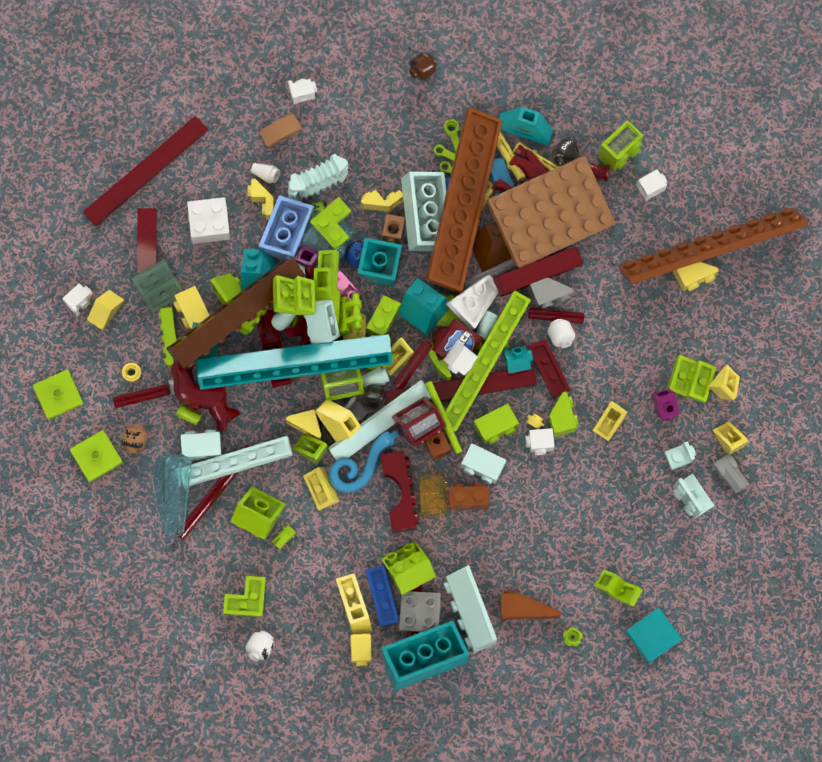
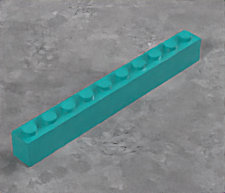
(294, 361)

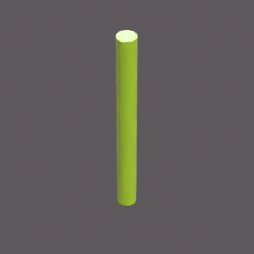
(448, 429)

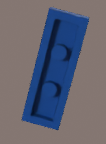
(382, 596)

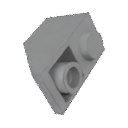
(547, 291)

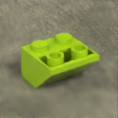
(408, 567)

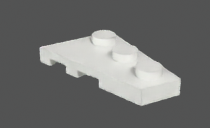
(474, 301)

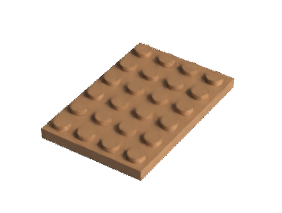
(550, 212)

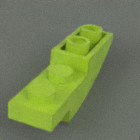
(326, 279)

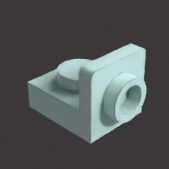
(680, 455)

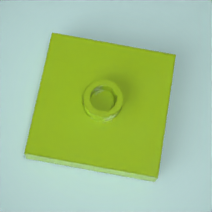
(58, 394)
(96, 456)

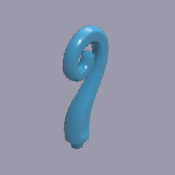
(381, 444)

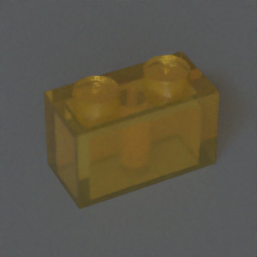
(432, 496)

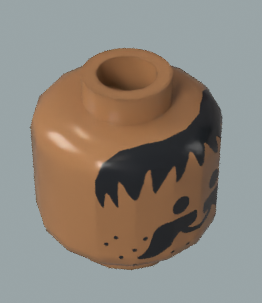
(134, 439)

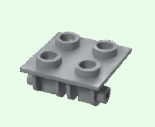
(419, 611)

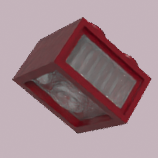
(419, 421)

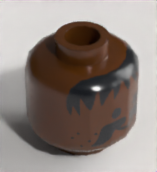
(422, 66)

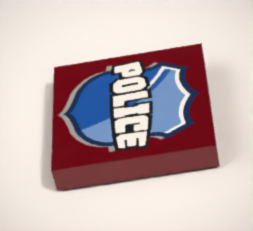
(457, 332)

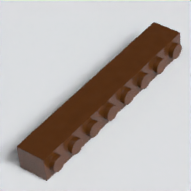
(231, 315)

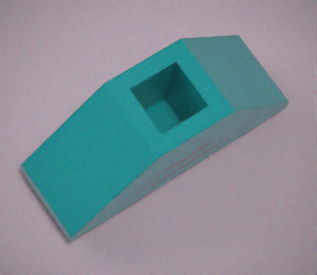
(526, 124)

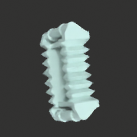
(318, 178)

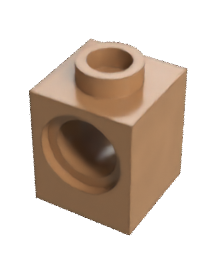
(393, 222)

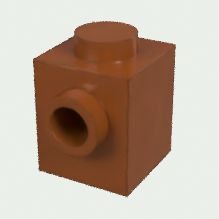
(437, 446)

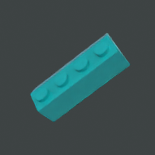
(424, 655)

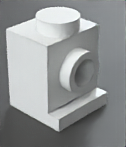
(302, 90)
(78, 298)

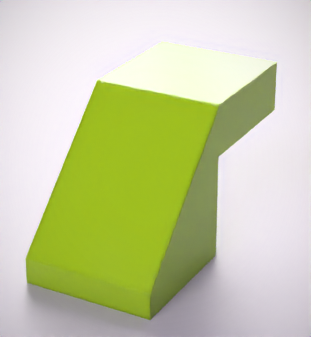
(617, 588)

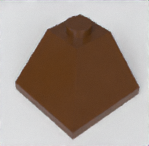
(490, 247)

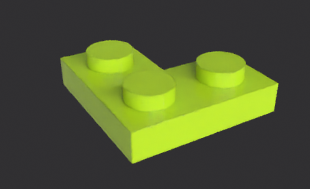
(327, 223)
(251, 602)

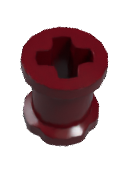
(605, 169)

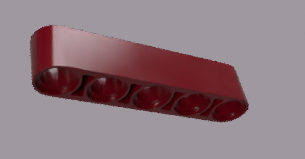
(536, 271)

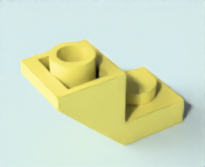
(260, 194)
(374, 201)

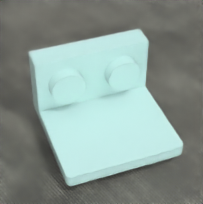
(693, 496)

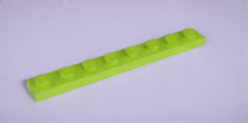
(486, 359)

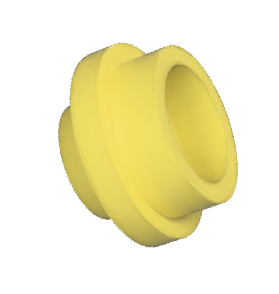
(131, 366)
(535, 421)

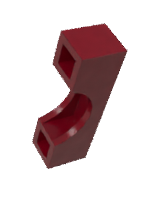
(395, 468)

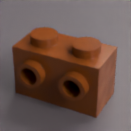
(468, 498)

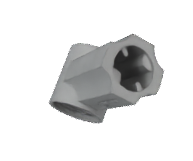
(730, 473)

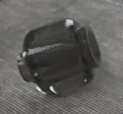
(565, 152)
(373, 398)

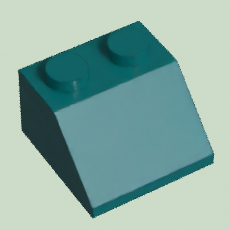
(379, 261)
(254, 265)
(423, 306)

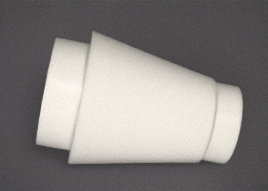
(266, 172)

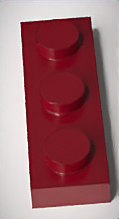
(549, 369)

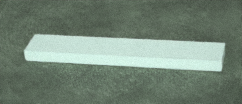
(378, 422)
(240, 460)

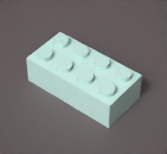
(423, 205)

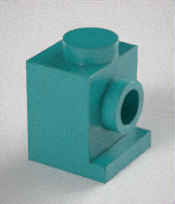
(517, 359)

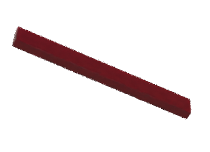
(145, 171)
(494, 383)

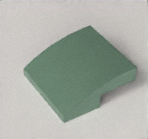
(157, 286)

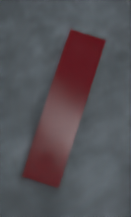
(146, 238)
(271, 340)

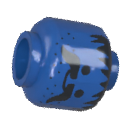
(353, 253)

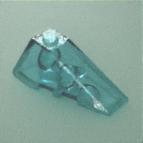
(171, 486)

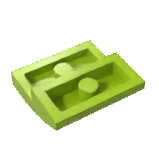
(294, 296)
(691, 378)

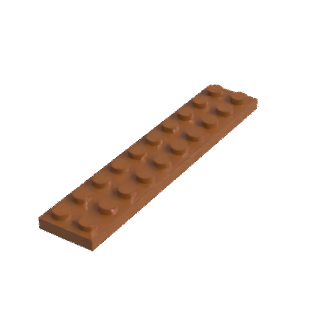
(464, 200)
(713, 245)

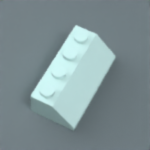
(470, 610)

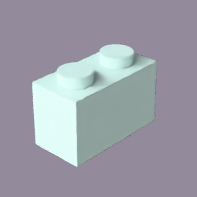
(323, 324)
(201, 445)
(483, 463)

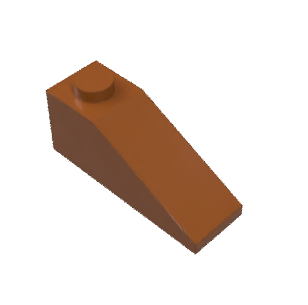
(518, 607)

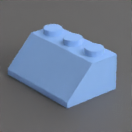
(286, 228)

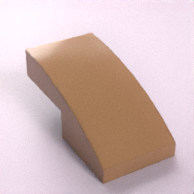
(280, 129)

